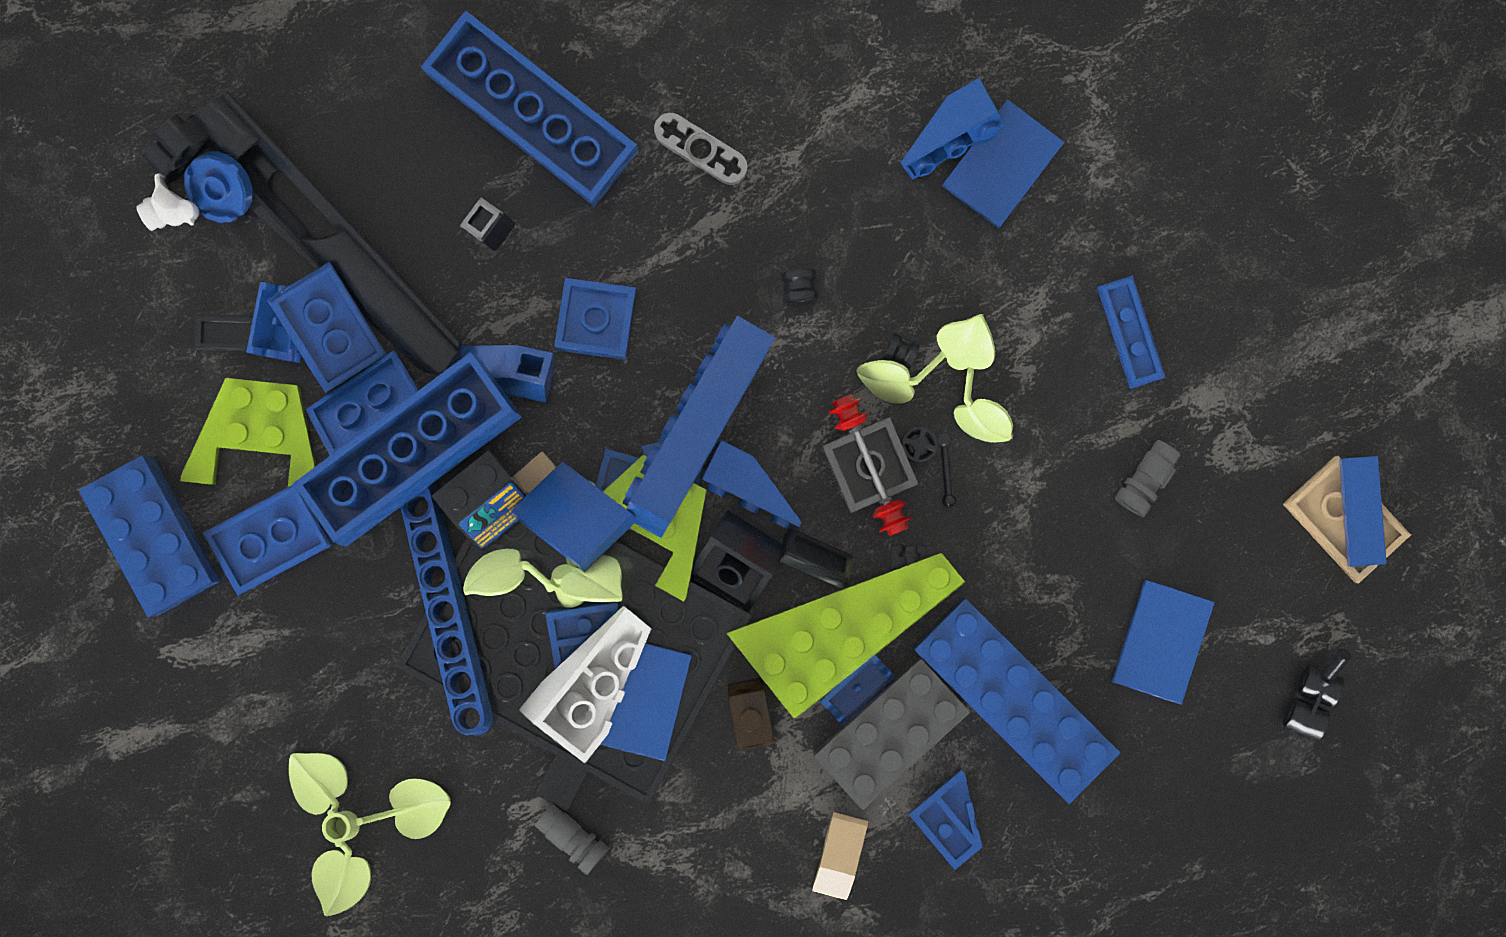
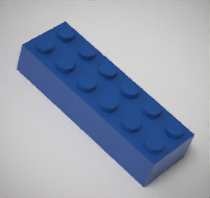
(530, 108)
(702, 419)
(407, 450)
(1016, 700)

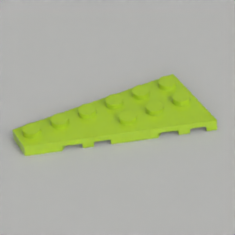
(826, 640)

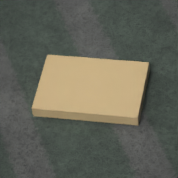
(1320, 512)

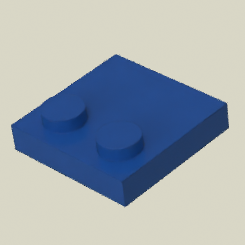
(595, 318)

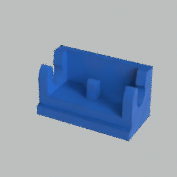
(267, 333)
(857, 689)

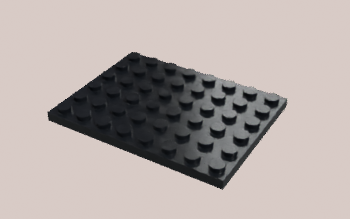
(518, 655)

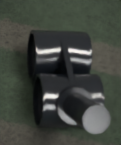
(1314, 692)

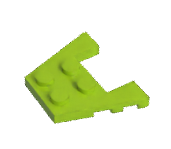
(253, 419)
(680, 535)

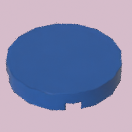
(218, 186)

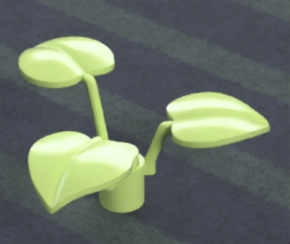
(965, 346)
(503, 572)
(316, 784)

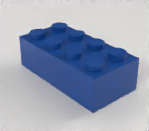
(149, 535)

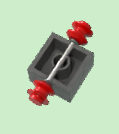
(870, 465)

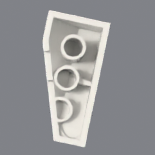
(583, 691)

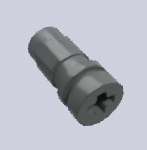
(1150, 475)
(571, 838)

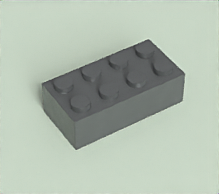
(890, 733)

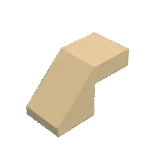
(840, 856)

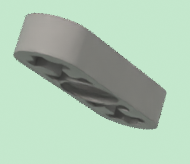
(673, 142)

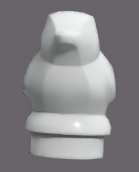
(166, 208)

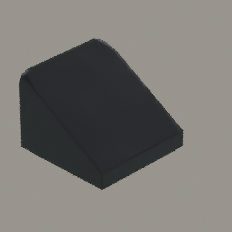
(488, 224)

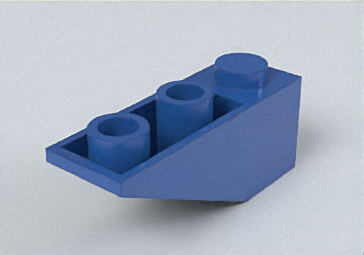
(958, 124)
(517, 369)
(742, 476)

